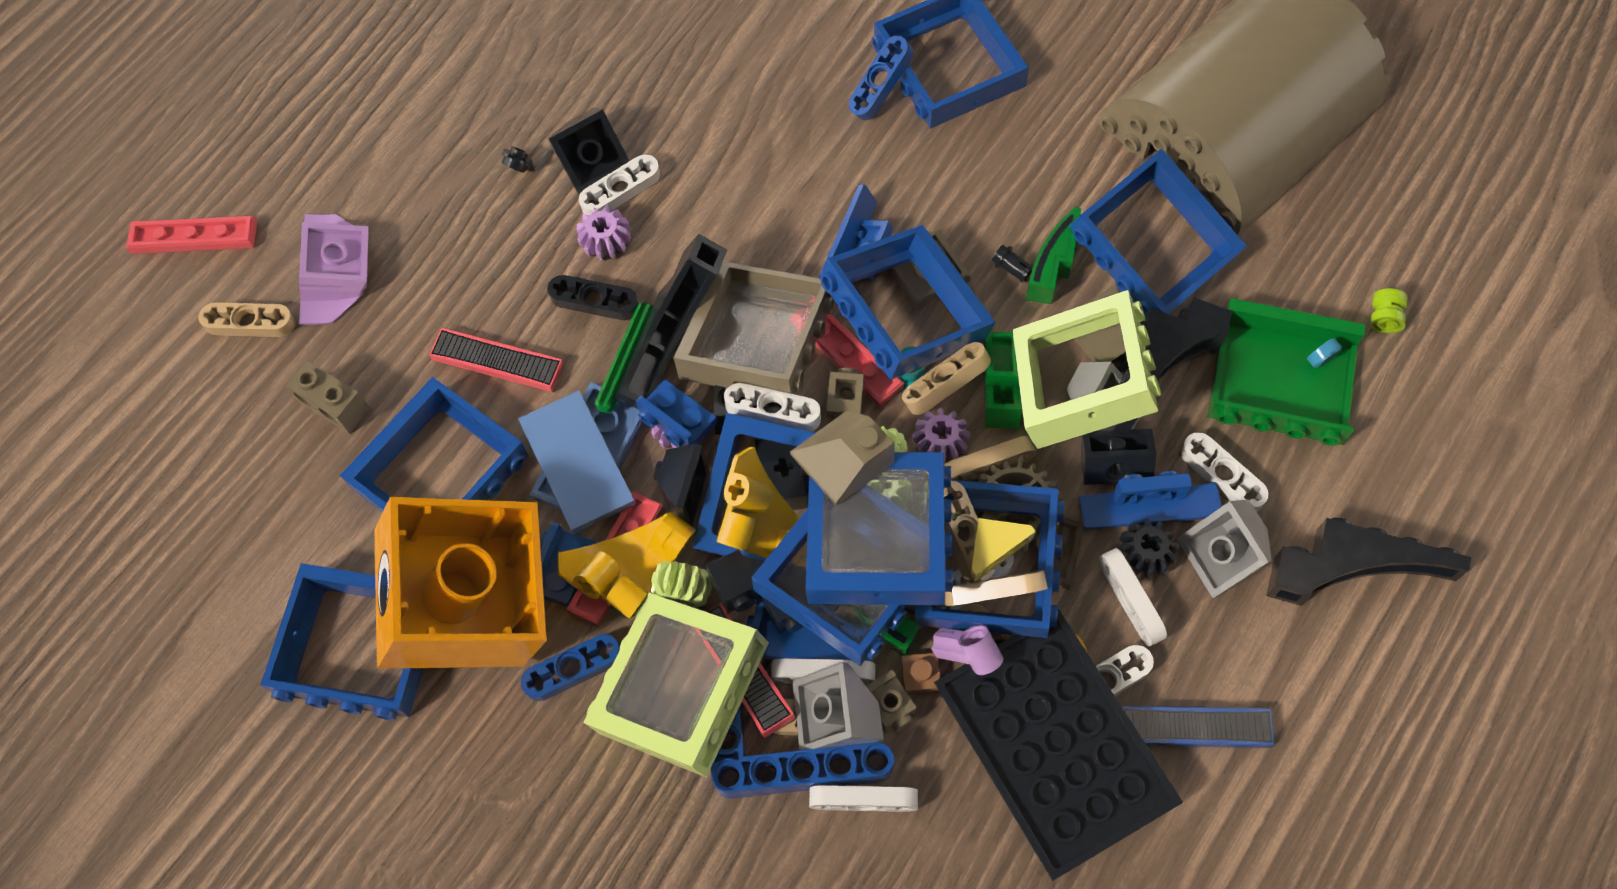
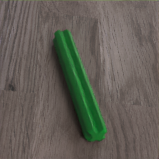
(606, 398)

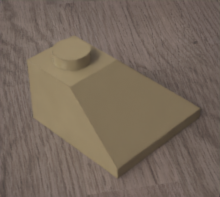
(845, 455)

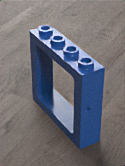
(935, 14)
(1191, 205)
(921, 249)
(430, 400)
(728, 445)
(1014, 500)
(293, 637)

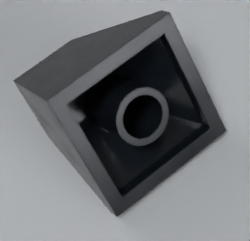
(588, 148)
(682, 479)

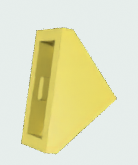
(996, 543)

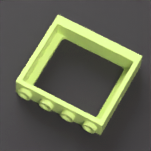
(1109, 405)

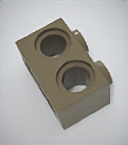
(328, 397)

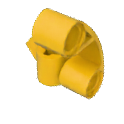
(755, 511)
(624, 565)

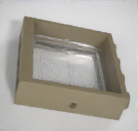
(754, 329)

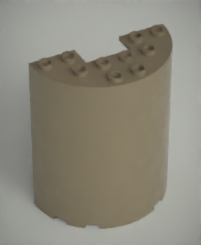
(1255, 99)

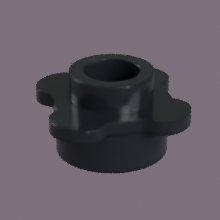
(516, 159)

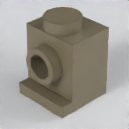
(844, 380)
(899, 716)

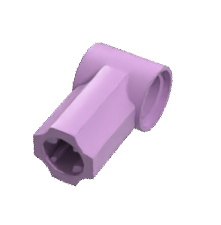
(970, 646)

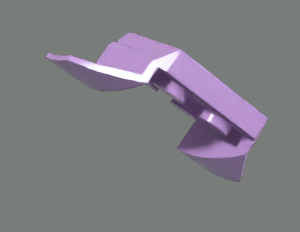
(330, 267)

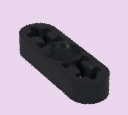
(583, 287)

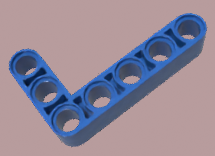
(785, 762)

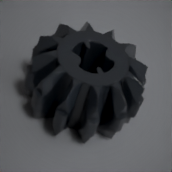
(1148, 536)

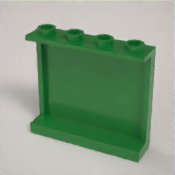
(1270, 384)

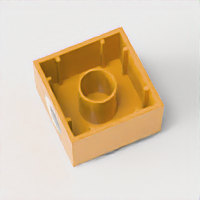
(458, 583)

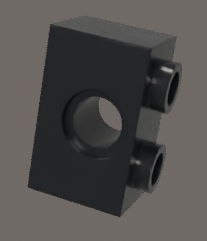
(1113, 455)

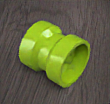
(1389, 309)

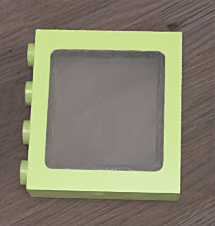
(677, 683)

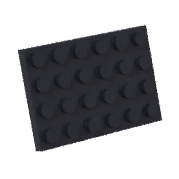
(1058, 748)

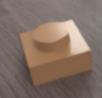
(920, 673)

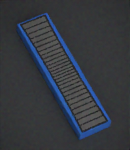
(1203, 726)

